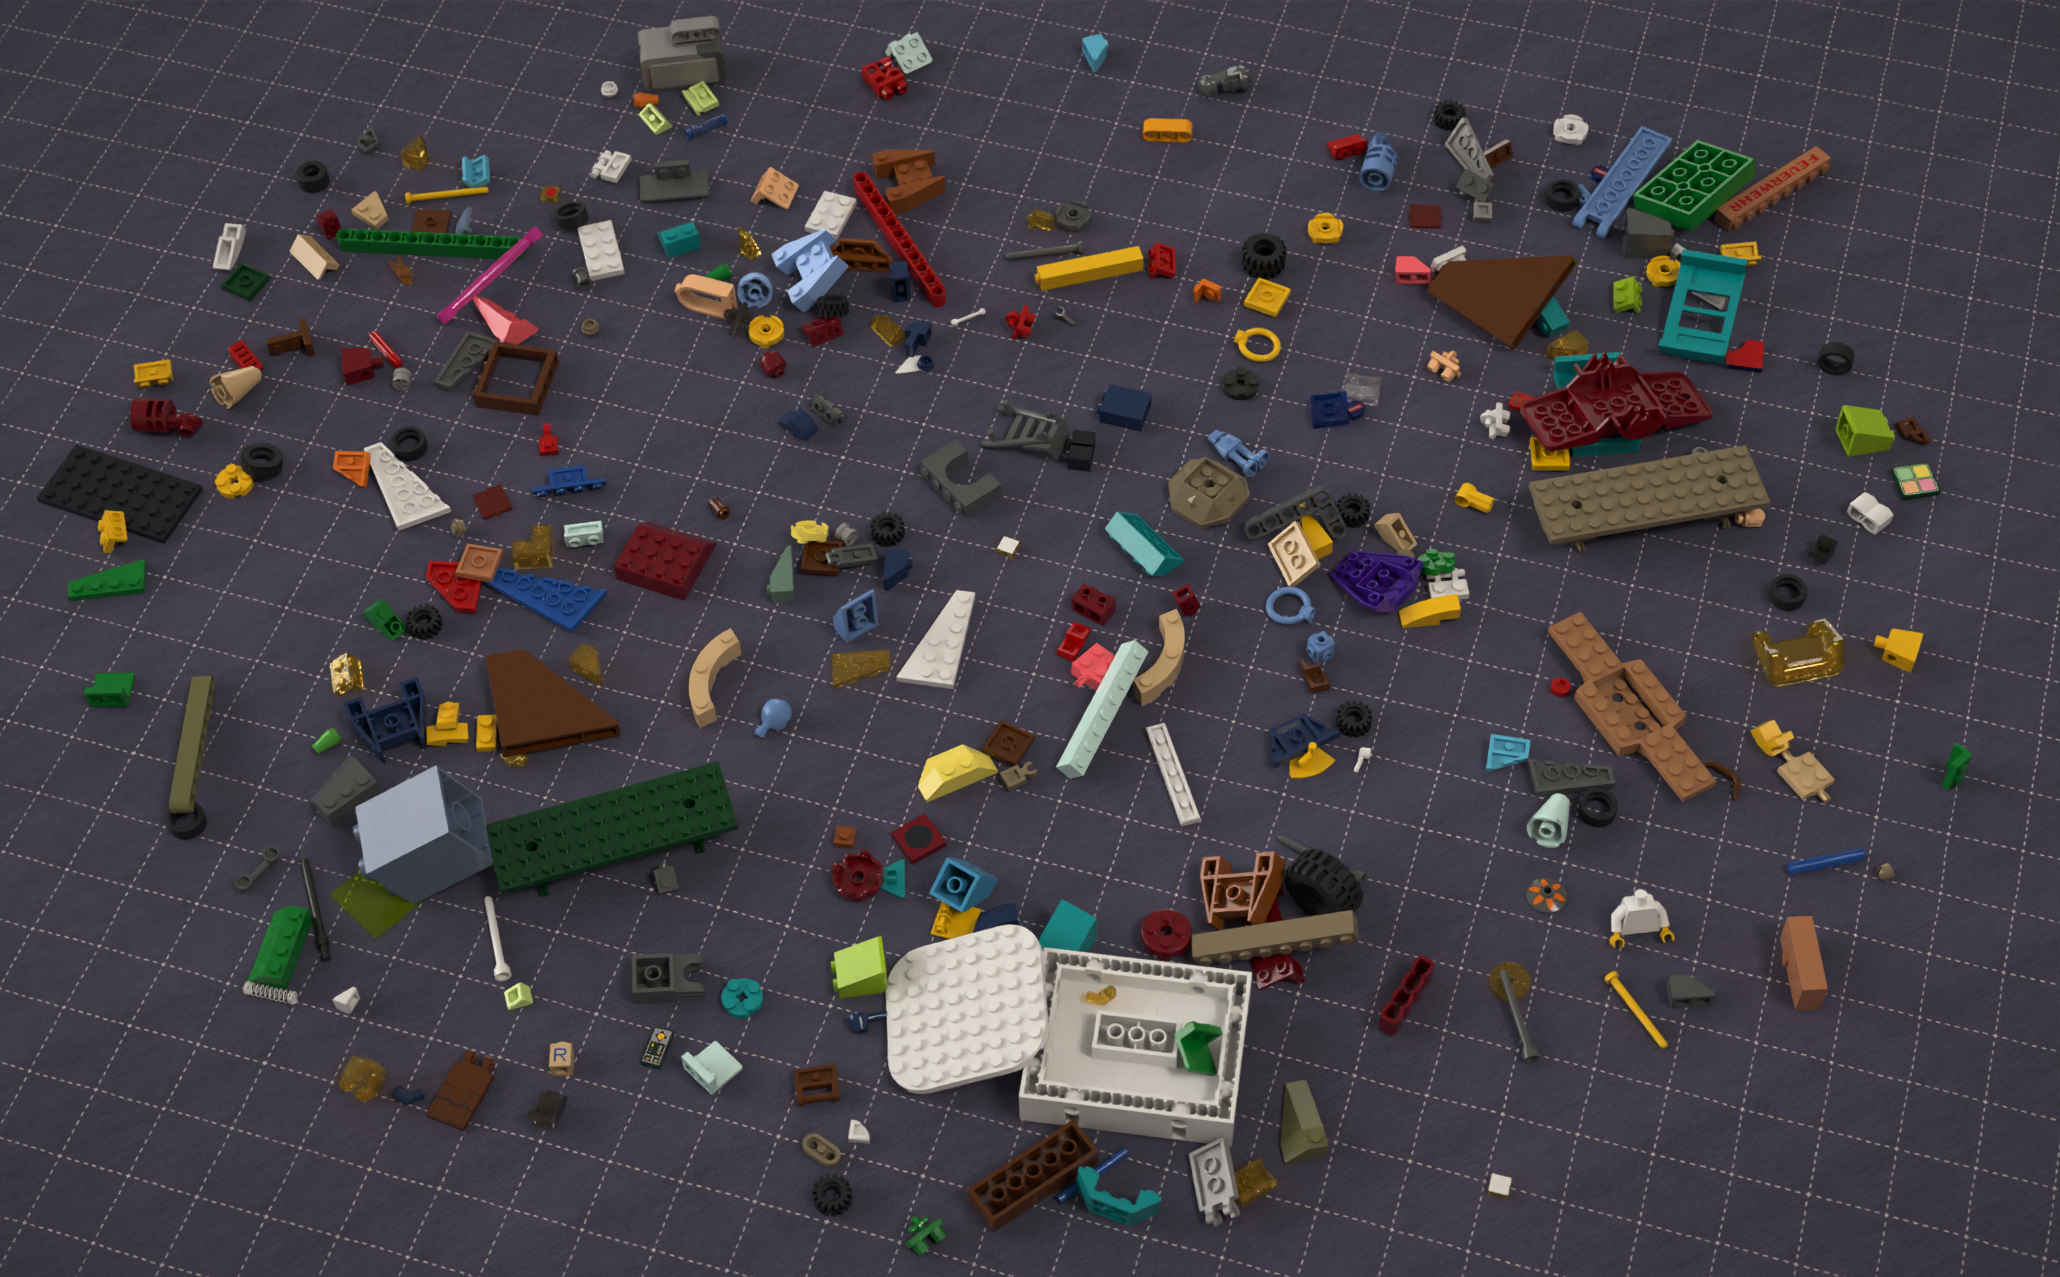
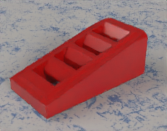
(240, 349)

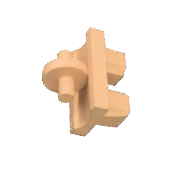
(1447, 362)

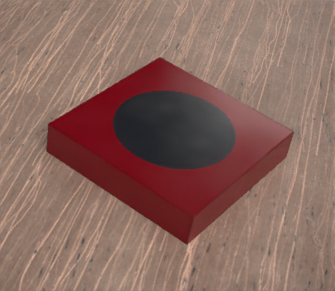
(918, 839)

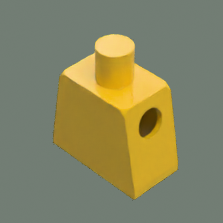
(1900, 648)

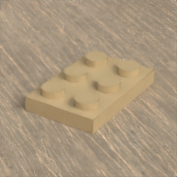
(1294, 554)

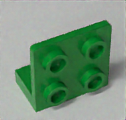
(110, 690)

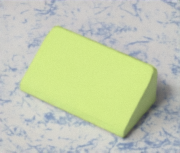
(654, 119)

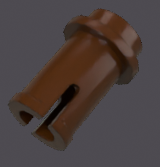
(721, 511)

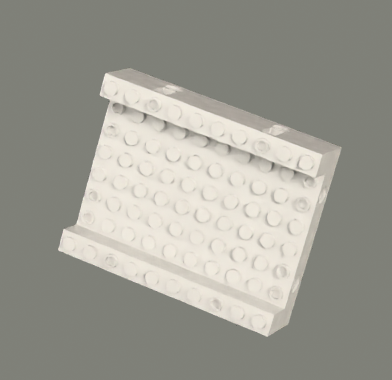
(1121, 1060)

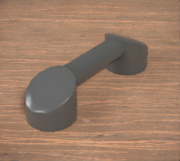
(271, 857)

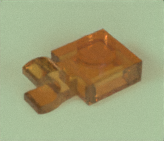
(402, 271)

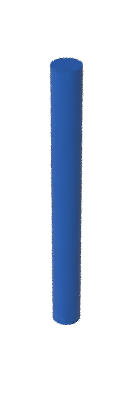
(1100, 1169)

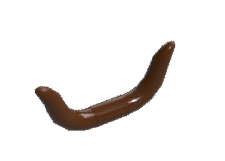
(1728, 773)

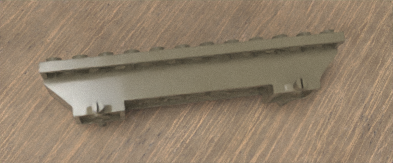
(1648, 495)

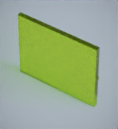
(371, 904)

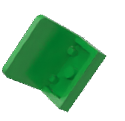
(1194, 1047)

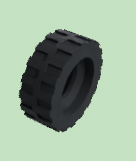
(264, 451)

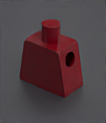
(359, 364)

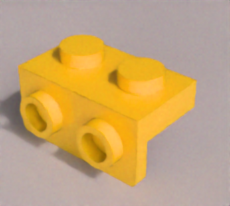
(1742, 250)
(153, 373)
(112, 529)

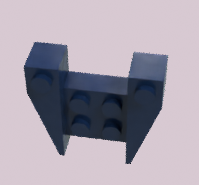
(390, 723)

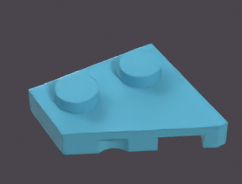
(1506, 752)

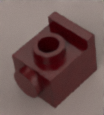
(328, 223)
(1188, 605)

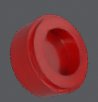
(1560, 687)

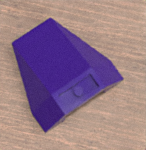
(1378, 579)

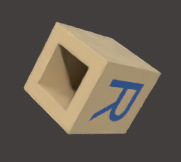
(561, 1059)

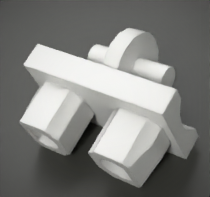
(1494, 419)

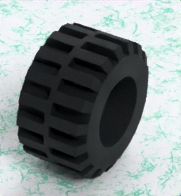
(1264, 255)

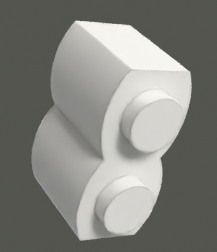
(1870, 513)

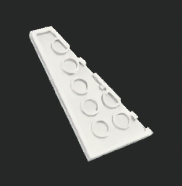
(403, 491)
(940, 651)

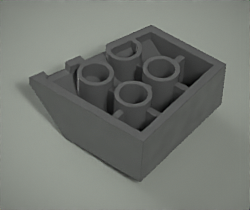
(344, 791)

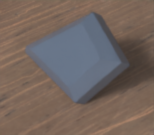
(462, 225)

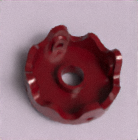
(858, 864)
(1166, 945)

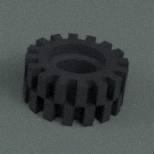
(1448, 108)
(832, 306)
(1354, 502)
(887, 537)
(424, 613)
(1351, 727)
(832, 1206)

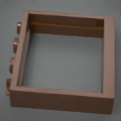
(515, 404)

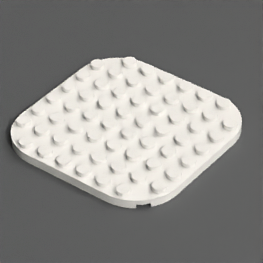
(966, 1009)

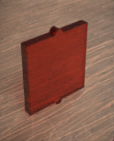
(1425, 216)
(492, 502)

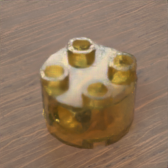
(362, 1078)

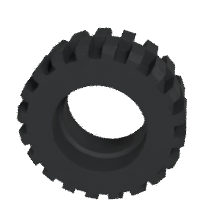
(1322, 884)

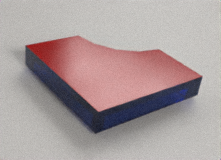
(1747, 357)

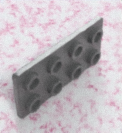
(673, 182)

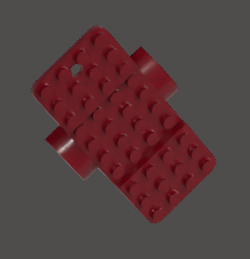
(1613, 400)

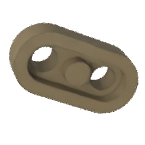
(823, 1150)

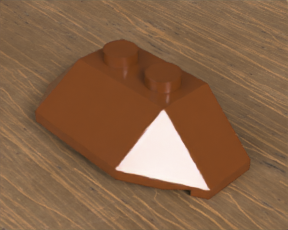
(862, 255)

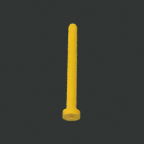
(1612, 979)

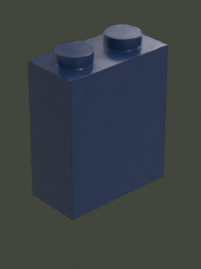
(1124, 407)

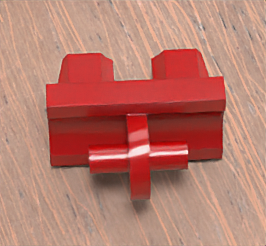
(1018, 321)

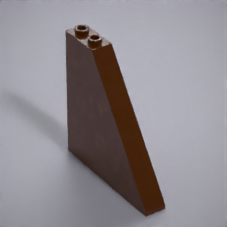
(1502, 293)
(540, 708)

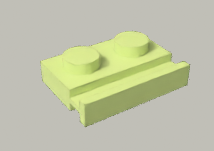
(700, 98)

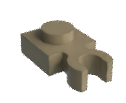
(1016, 777)

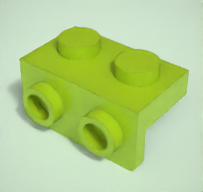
(1627, 295)

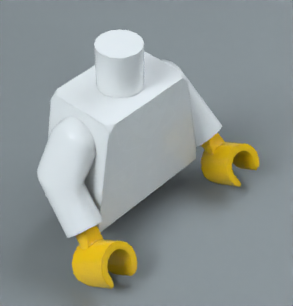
(1638, 915)

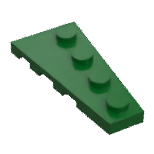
(113, 582)

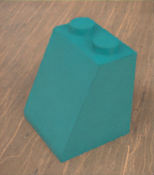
(1070, 929)

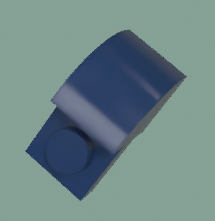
(917, 334)
(800, 423)

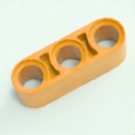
(1167, 130)

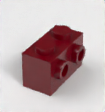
(1093, 604)

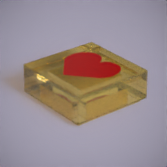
(550, 194)

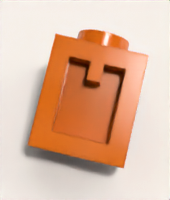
(1207, 289)

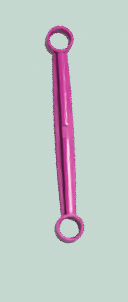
(490, 275)

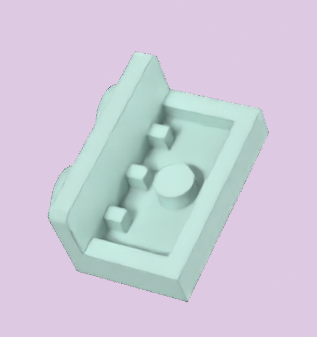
(583, 534)

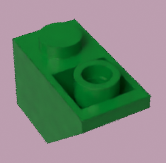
(384, 619)

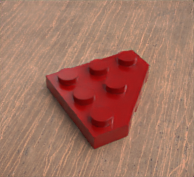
(458, 592)

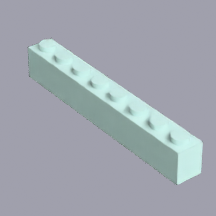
(1102, 709)

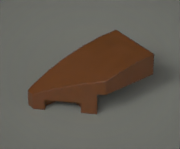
(1911, 431)
(1314, 677)

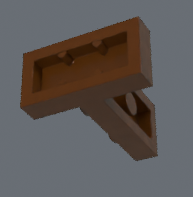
(292, 341)

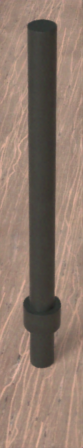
(322, 940)

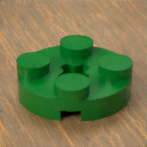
(1437, 562)

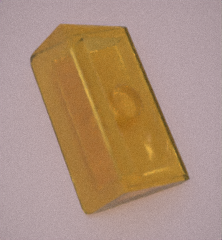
(887, 330)

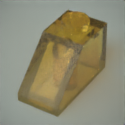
(415, 154)
(1568, 345)
(587, 663)

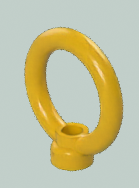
(1242, 337)

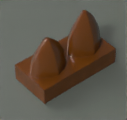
(1498, 153)

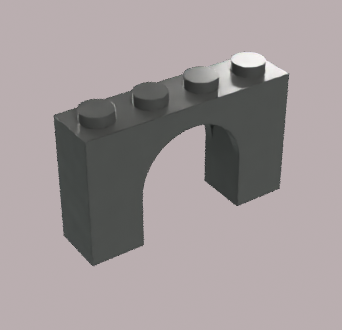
(965, 498)

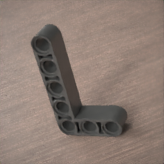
(1298, 512)

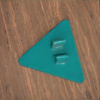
(895, 879)

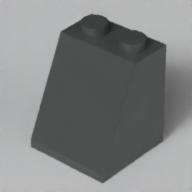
(1646, 235)

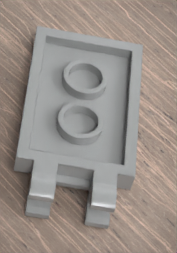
(1215, 1181)

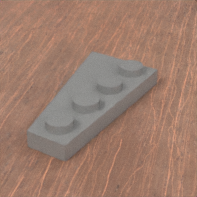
(1467, 150)

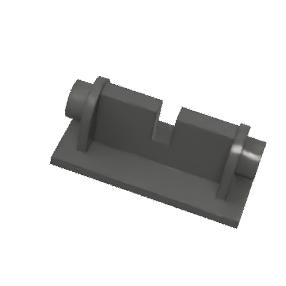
(826, 410)

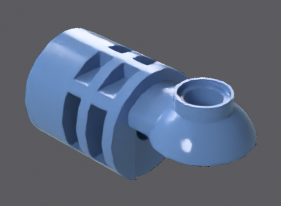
(1378, 164)

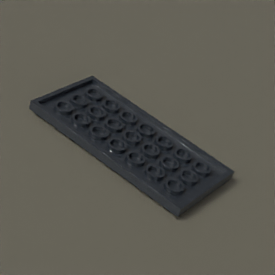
(98, 482)

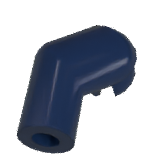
(407, 1097)

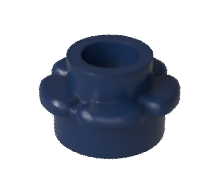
(925, 363)

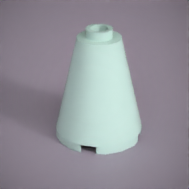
(1550, 822)

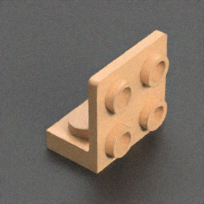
(775, 188)

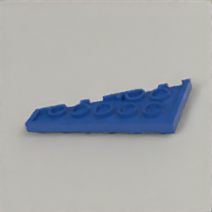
(549, 597)

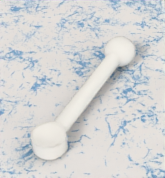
(955, 322)

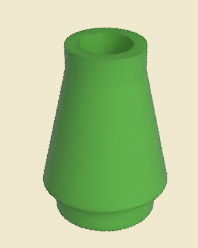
(327, 740)

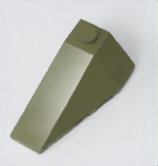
(1302, 1128)

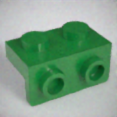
(1957, 766)

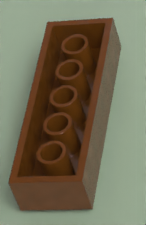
(1032, 1175)

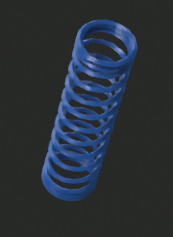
(722, 118)

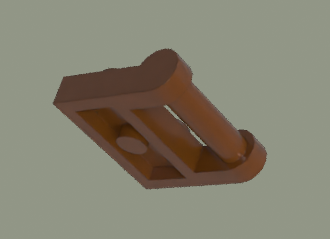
(816, 1078)

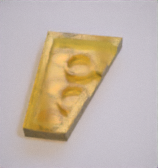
(854, 665)

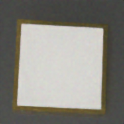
(1008, 546)
(1499, 1185)

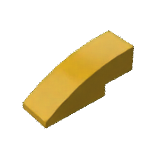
(1430, 611)

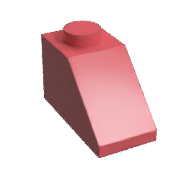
(1412, 271)

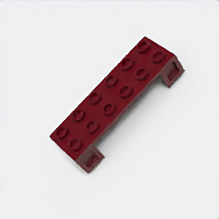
(1277, 966)

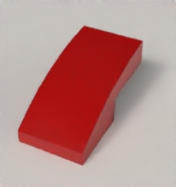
(1074, 641)

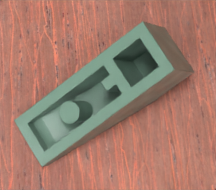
(782, 579)

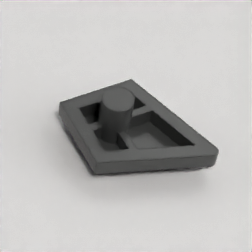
(368, 141)

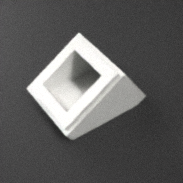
(347, 1000)

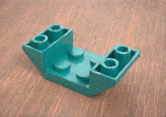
(1115, 1209)

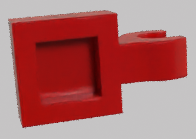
(548, 444)

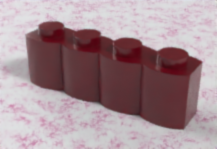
(1406, 995)

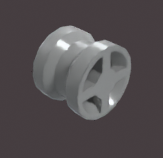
(401, 379)
(846, 534)

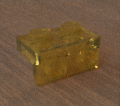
(346, 674)
(1253, 1182)

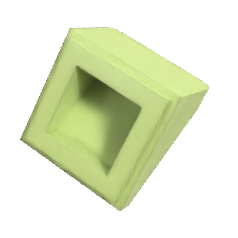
(518, 996)

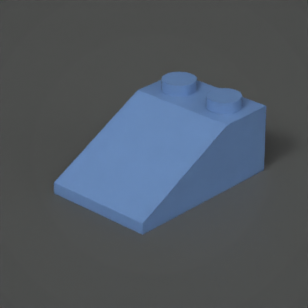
(856, 617)

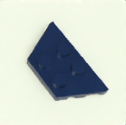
(1293, 738)

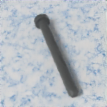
(1047, 251)

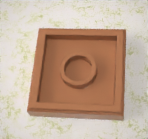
(479, 563)

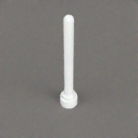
(501, 971)

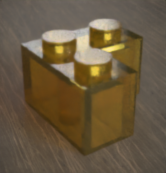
(535, 552)

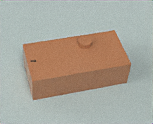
(1803, 963)

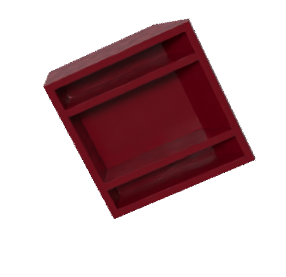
(663, 560)

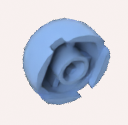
(755, 290)

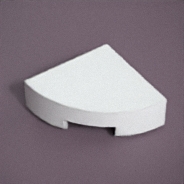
(858, 1133)

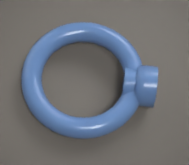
(1306, 612)

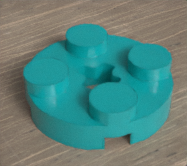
(740, 987)

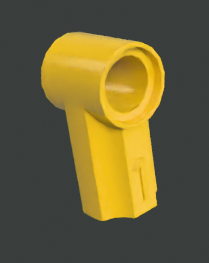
(1469, 496)

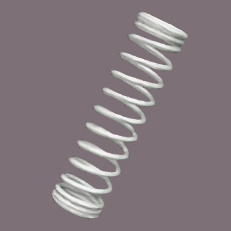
(250, 990)

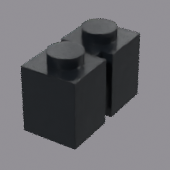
(1081, 449)

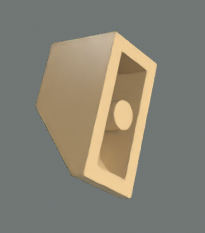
(1395, 532)

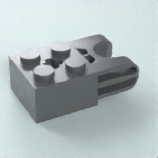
(663, 977)

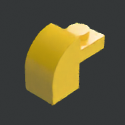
(1770, 738)

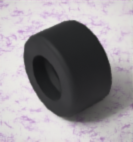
(312, 176)

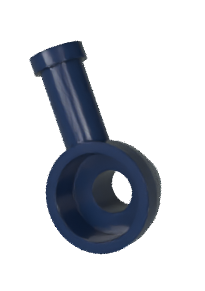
(860, 1021)

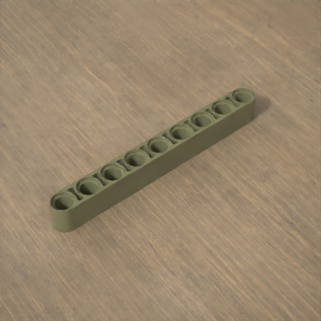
(192, 745)

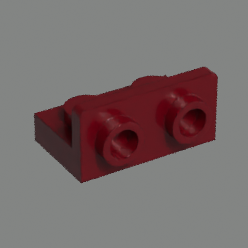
(822, 330)

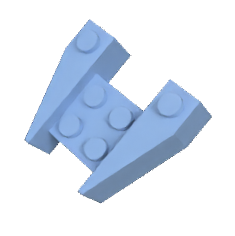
(816, 265)

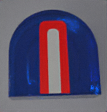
(1598, 173)
(1356, 409)

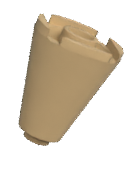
(234, 385)

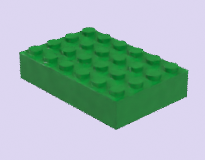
(1695, 185)

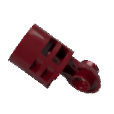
(161, 416)

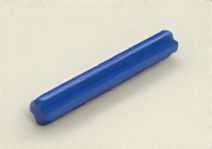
(1826, 861)

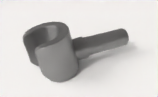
(1062, 314)

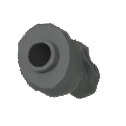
(1229, 79)

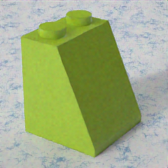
(1863, 431)
(860, 969)

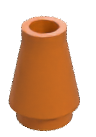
(642, 99)

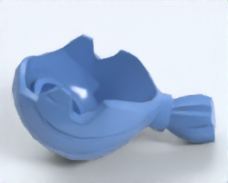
(774, 716)

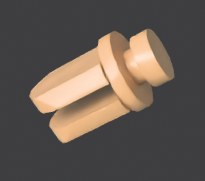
(1750, 518)

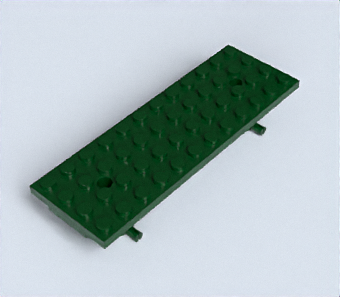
(610, 828)

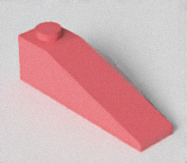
(504, 323)

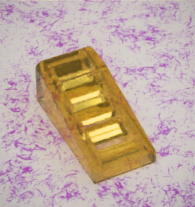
(747, 244)

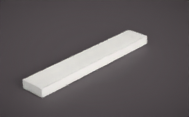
(1173, 774)

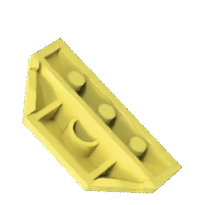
(954, 771)

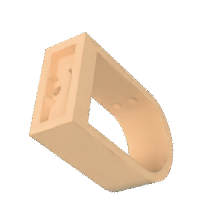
(707, 286)

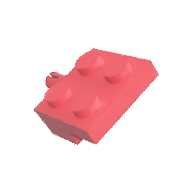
(1092, 666)

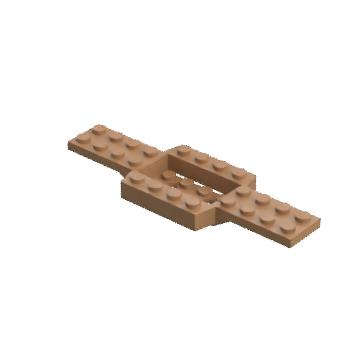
(1616, 720)

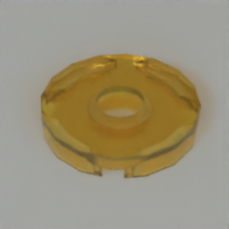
(1516, 972)

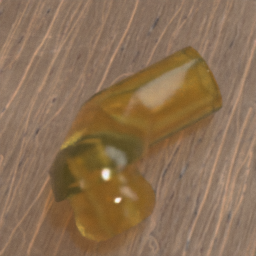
(515, 761)
(1103, 997)

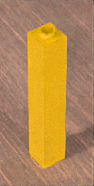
(1089, 268)

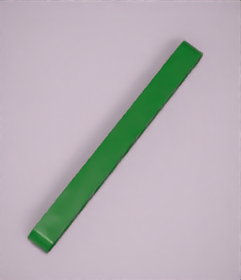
(425, 243)

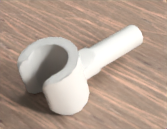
(1364, 753)

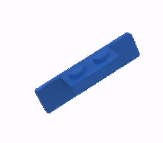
(568, 479)

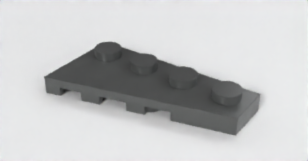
(464, 359)
(1564, 778)

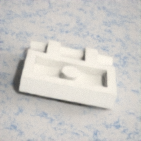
(615, 166)
(1454, 586)

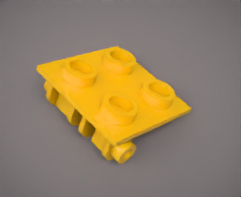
(953, 923)

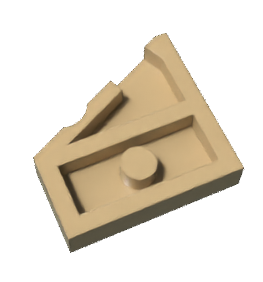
(371, 211)

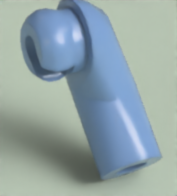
(1584, 195)

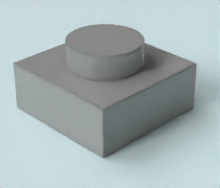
(1482, 211)

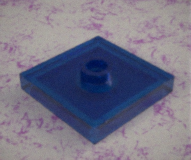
(1329, 409)

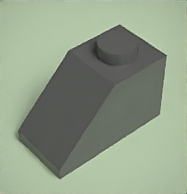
(1688, 992)

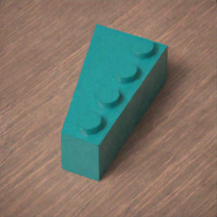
(1552, 320)

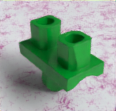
(934, 1230)

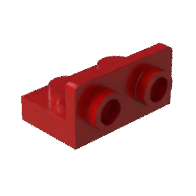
(1347, 147)
(1162, 261)

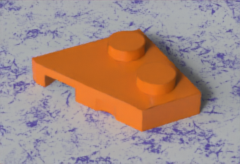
(353, 465)

